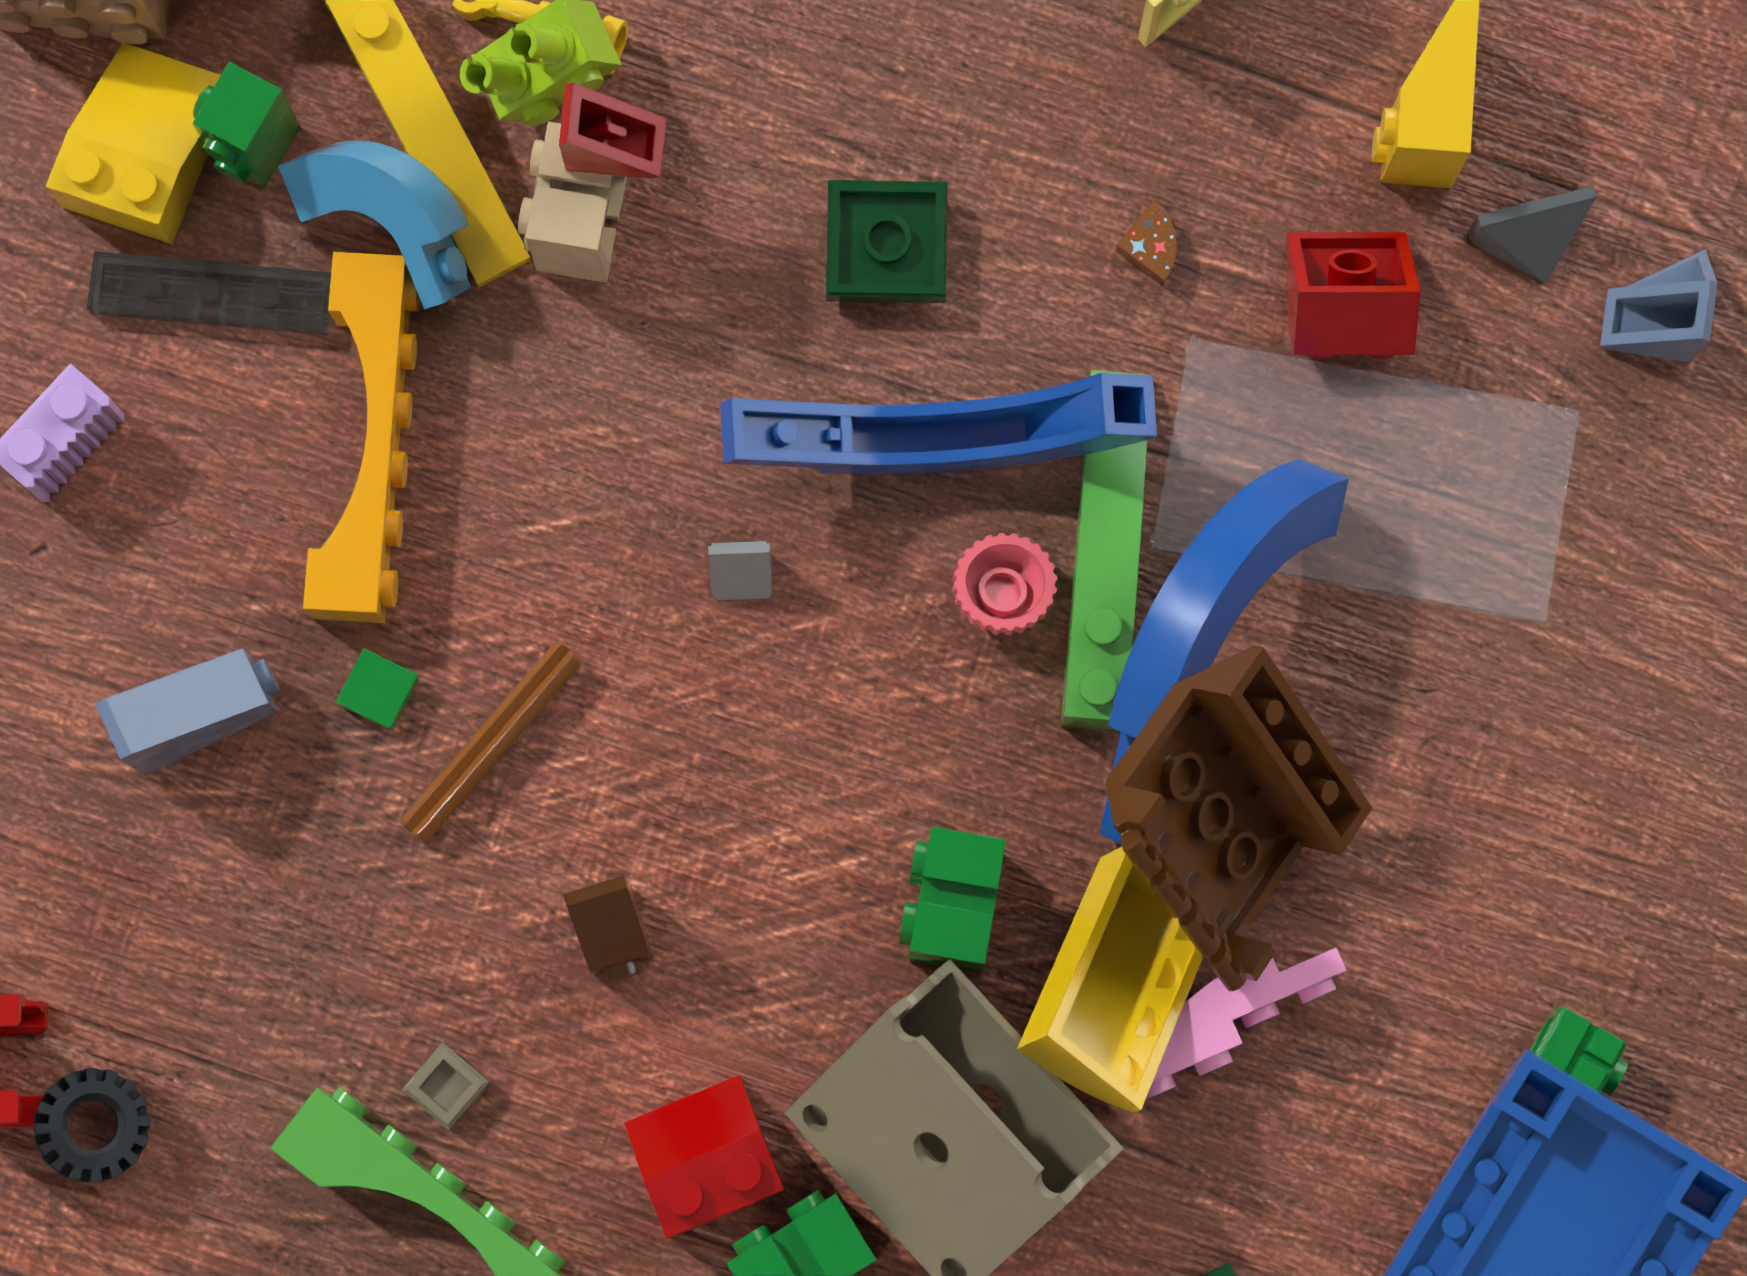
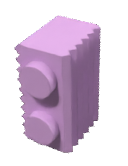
(58, 433)

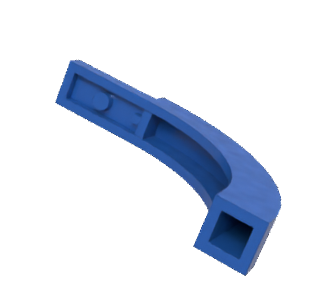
(945, 436)
(1215, 583)

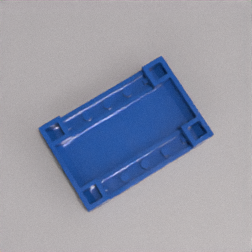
(1568, 1189)

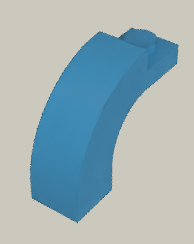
(397, 195)

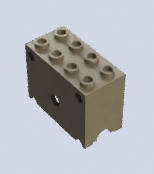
(929, 1151)

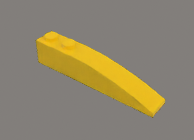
(430, 130)

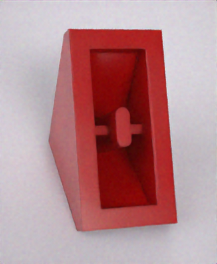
(609, 135)

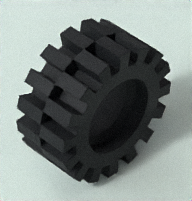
(130, 1134)

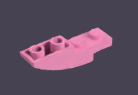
(1206, 1021)

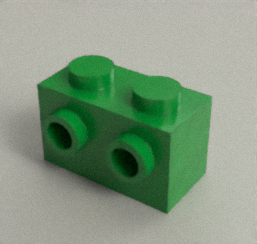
(244, 125)

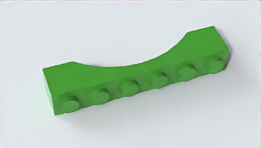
(341, 1149)

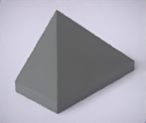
(1534, 232)

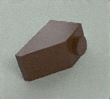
(609, 928)

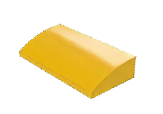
(1113, 989)

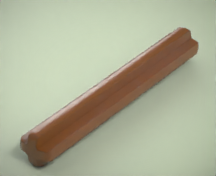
(490, 742)

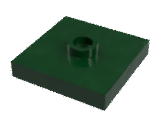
(886, 241)

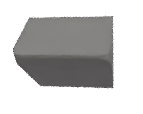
(740, 570)

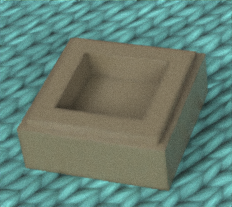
(446, 1086)

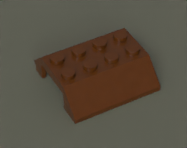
(1226, 799)

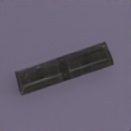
(209, 293)

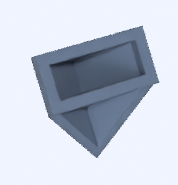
(1664, 312)

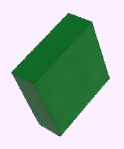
(378, 689)

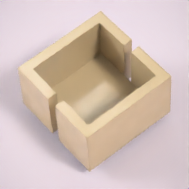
(569, 214)

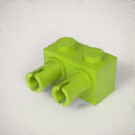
(535, 60)

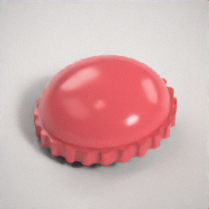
(1004, 584)

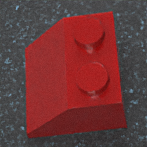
(1351, 294)
(704, 1157)

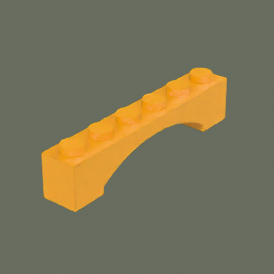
(351, 570)

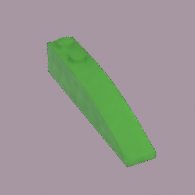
(1103, 582)

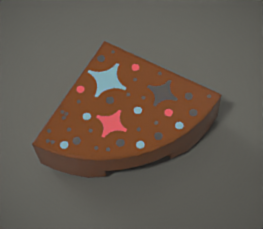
(1151, 243)

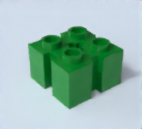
(955, 900)
(816, 1243)

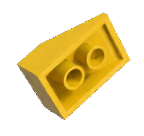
(1430, 123)
(135, 145)

